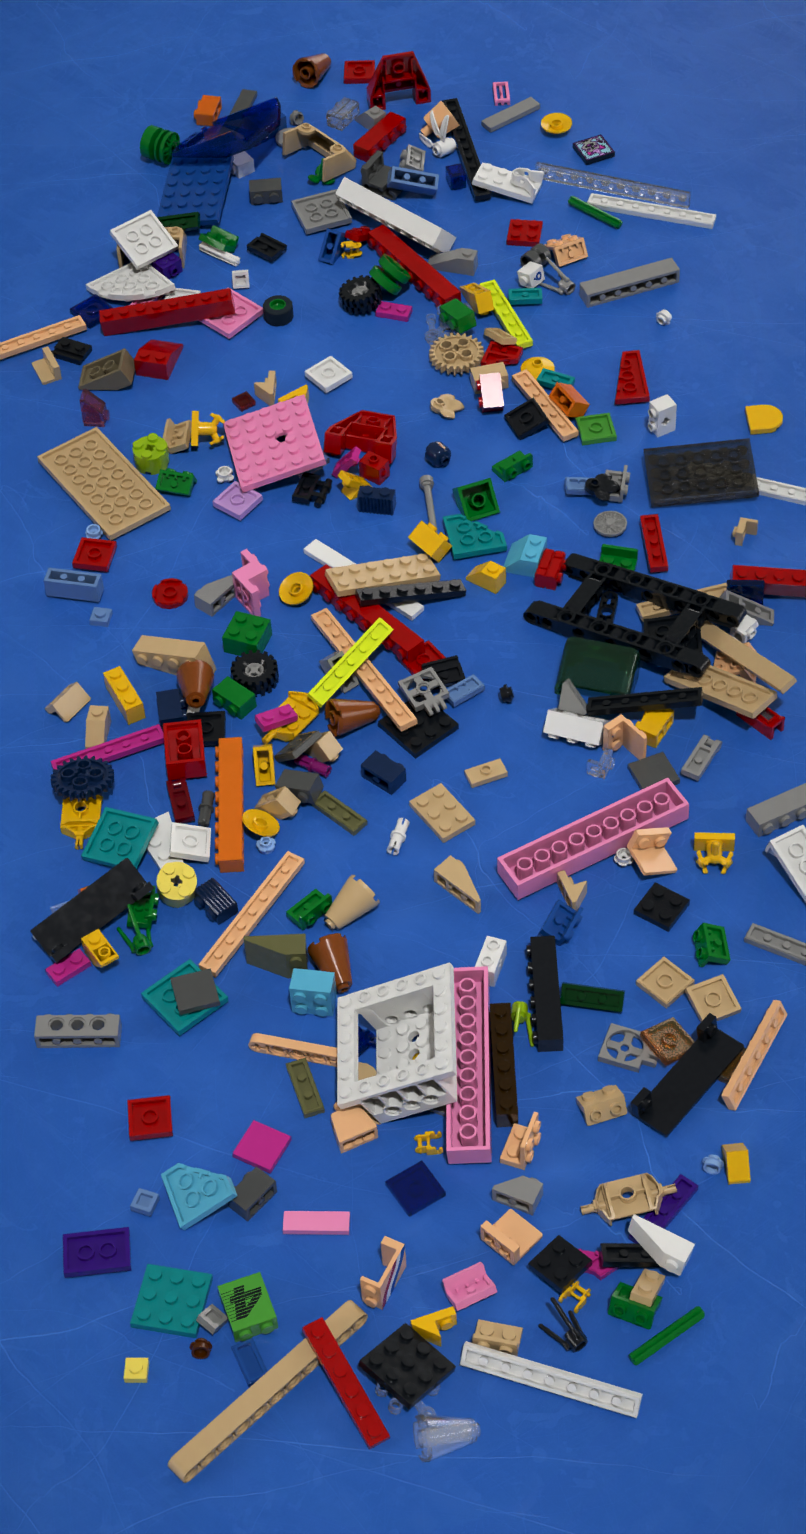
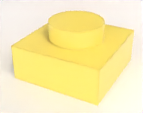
(136, 1370)

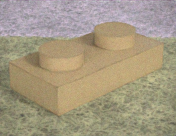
(647, 1287)

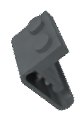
(375, 177)

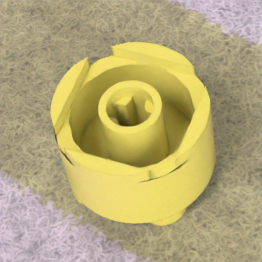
(176, 873)

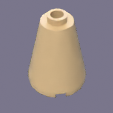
(350, 903)

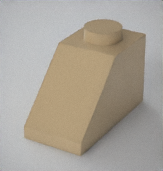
(97, 725)
(325, 748)
(279, 803)

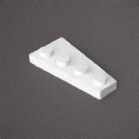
(160, 842)

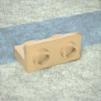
(498, 1336)

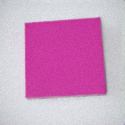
(261, 1146)

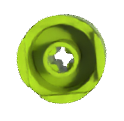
(150, 454)

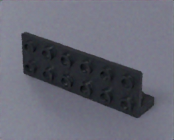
(90, 909)
(687, 1079)

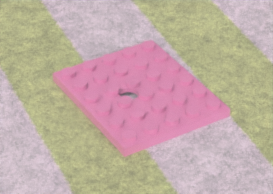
(261, 457)

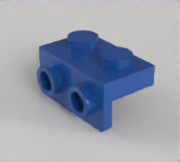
(561, 922)

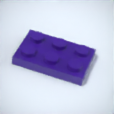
(96, 1252)

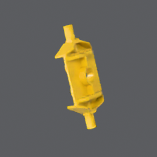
(306, 711)
(80, 824)

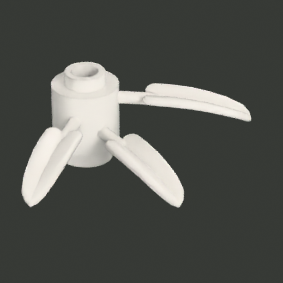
(445, 145)

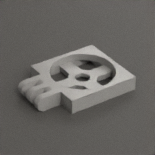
(431, 701)
(644, 1056)

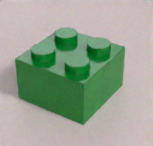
(246, 633)

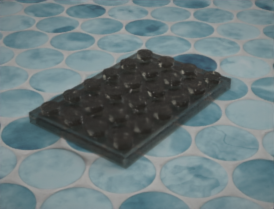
(701, 472)

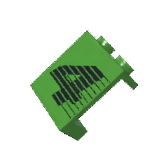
(248, 1307)

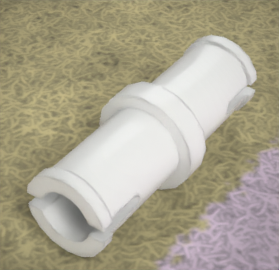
(398, 836)

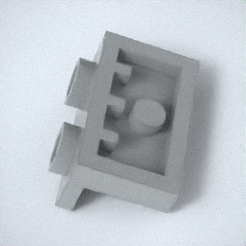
(412, 158)

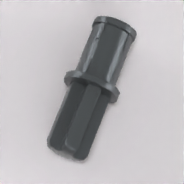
(206, 808)

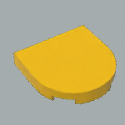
(763, 418)

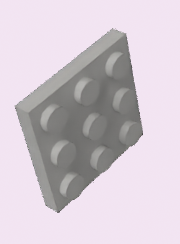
(321, 211)

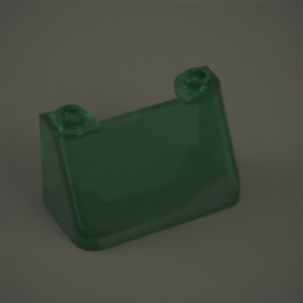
(598, 666)

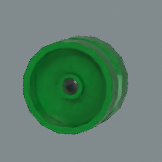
(389, 274)

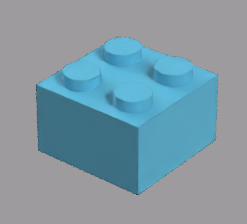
(313, 992)

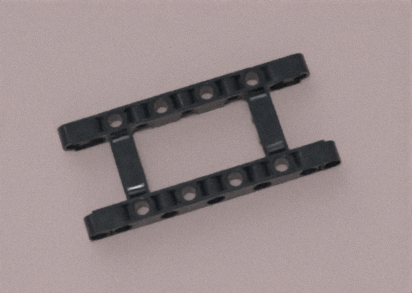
(667, 652)

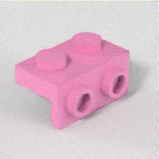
(468, 1286)

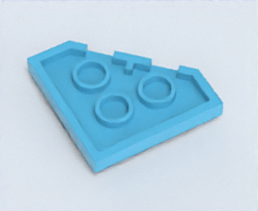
(196, 1192)

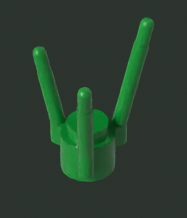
(141, 944)

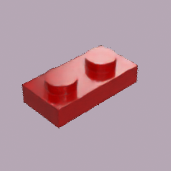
(358, 234)

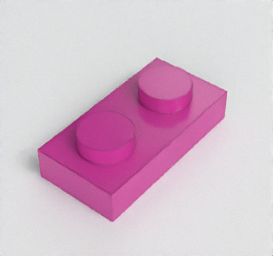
(394, 311)
(350, 459)
(276, 718)
(68, 967)

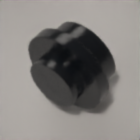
(506, 693)

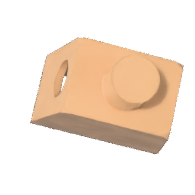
(440, 112)
(352, 1127)

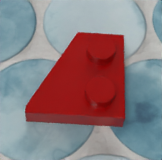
(502, 353)

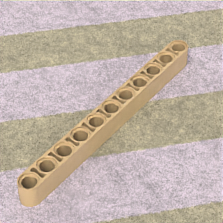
(260, 1397)

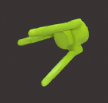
(519, 1014)

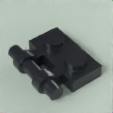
(307, 488)

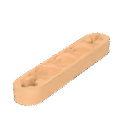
(293, 1049)

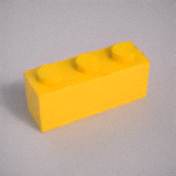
(124, 695)

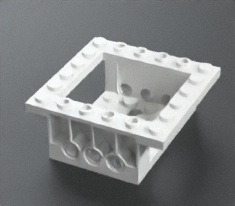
(399, 1011)

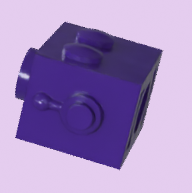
(168, 265)

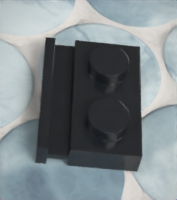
(266, 247)
(71, 351)
(447, 669)

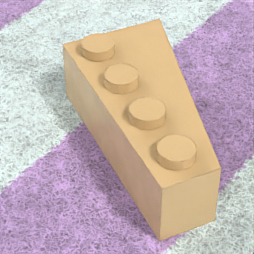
(169, 653)

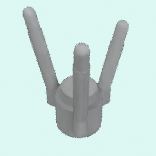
(565, 284)

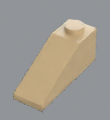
(455, 879)

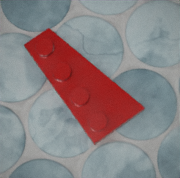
(632, 380)

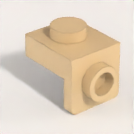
(745, 526)

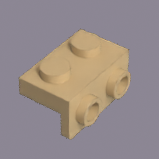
(177, 435)
(602, 1104)

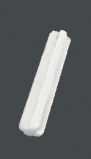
(224, 256)

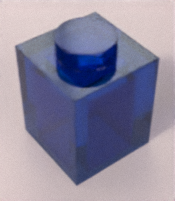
(456, 176)

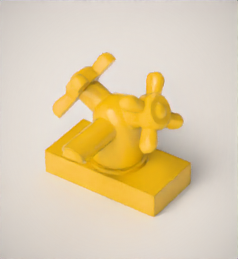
(205, 428)
(714, 845)

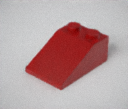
(157, 359)
(184, 749)

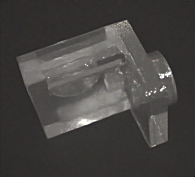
(601, 768)

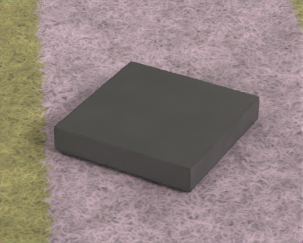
(297, 746)
(652, 770)
(195, 991)

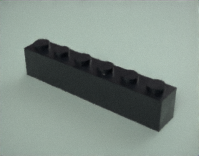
(546, 994)

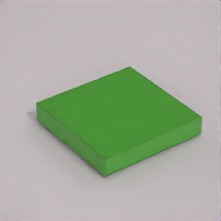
(596, 429)

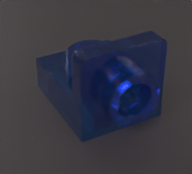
(365, 1040)

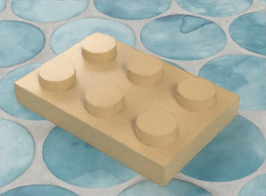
(442, 812)

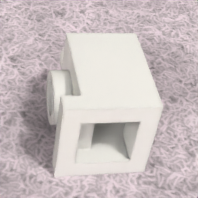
(745, 630)

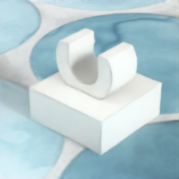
(240, 279)

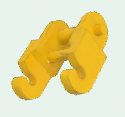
(353, 253)
(427, 1137)
(570, 1291)

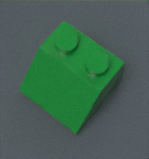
(476, 499)

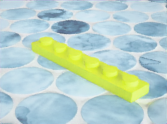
(507, 315)
(350, 662)

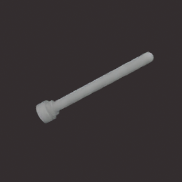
(427, 483)

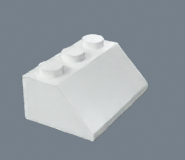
(574, 727)

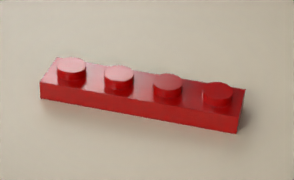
(654, 543)

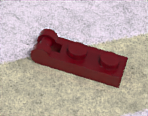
(180, 800)

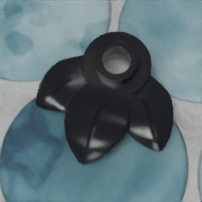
(602, 486)

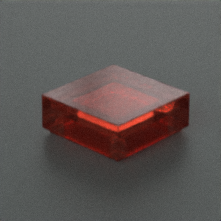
(243, 401)

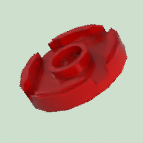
(170, 593)

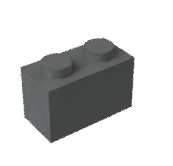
(265, 191)
(303, 785)
(253, 1193)

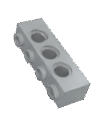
(69, 1036)

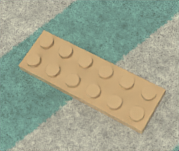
(382, 573)
(726, 690)

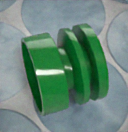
(158, 144)

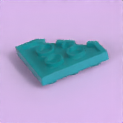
(471, 537)

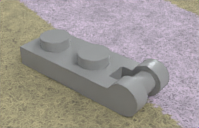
(701, 757)

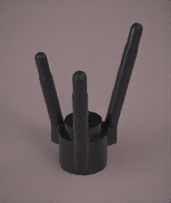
(574, 1336)

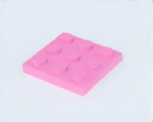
(245, 313)

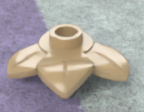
(446, 405)

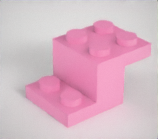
(251, 583)

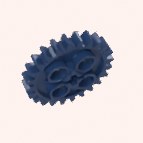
(82, 778)

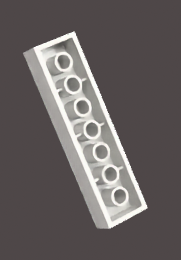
(395, 216)

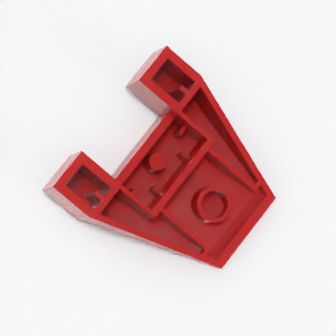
(398, 73)
(366, 431)

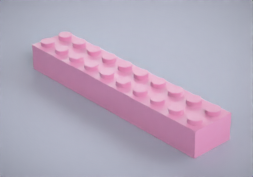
(591, 838)
(470, 1117)

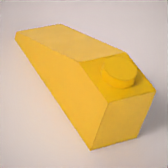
(478, 298)

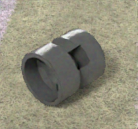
(536, 254)

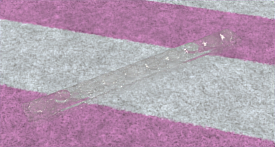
(614, 185)

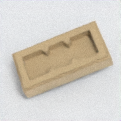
(500, 336)
(486, 773)

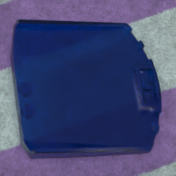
(233, 132)

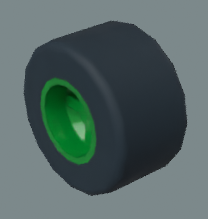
(278, 310)

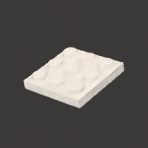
(144, 239)

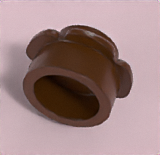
(200, 1348)

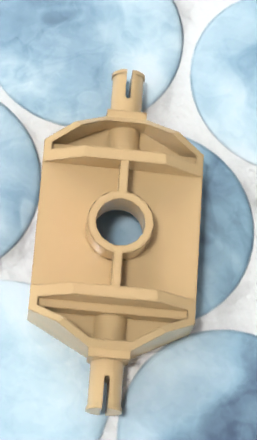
(645, 1198)

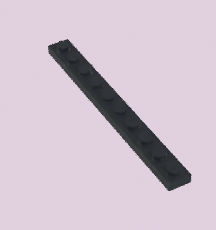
(466, 149)

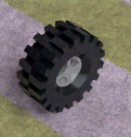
(360, 295)
(256, 672)

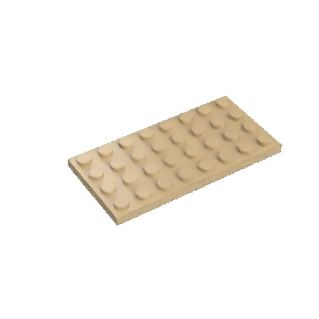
(103, 483)

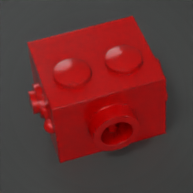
(374, 468)

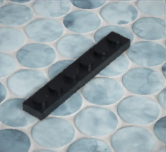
(410, 592)
(645, 701)

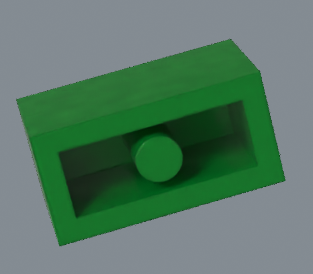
(457, 316)
(234, 698)

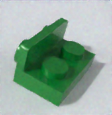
(220, 239)
(513, 465)
(175, 482)
(619, 556)
(711, 944)
(630, 1310)

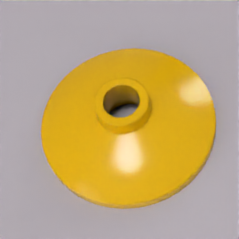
(556, 123)
(536, 364)
(296, 588)
(260, 822)

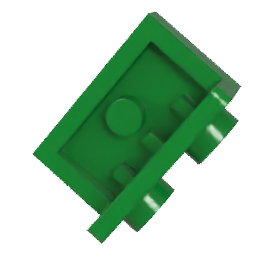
(309, 909)
(144, 910)

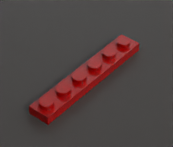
(345, 1383)

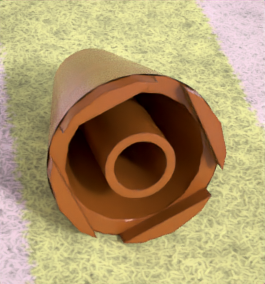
(311, 69)
(195, 681)
(349, 714)
(333, 956)

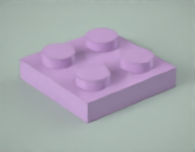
(236, 502)

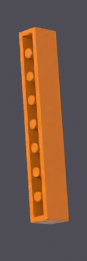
(231, 805)

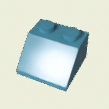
(525, 555)

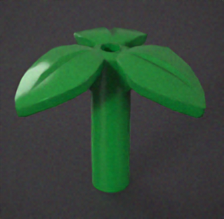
(318, 172)

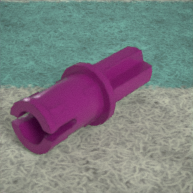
(313, 765)

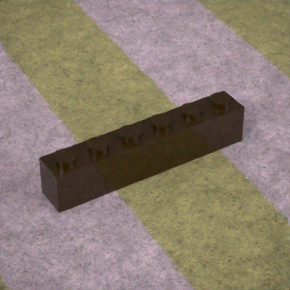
(503, 1065)

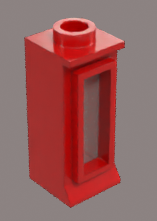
(765, 722)

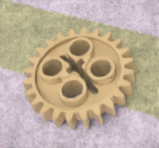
(456, 353)

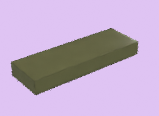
(340, 813)
(305, 1088)

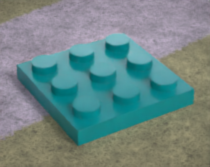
(119, 837)
(163, 1002)
(171, 1300)

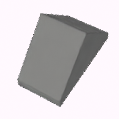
(571, 699)

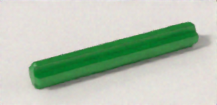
(595, 212)
(666, 1335)

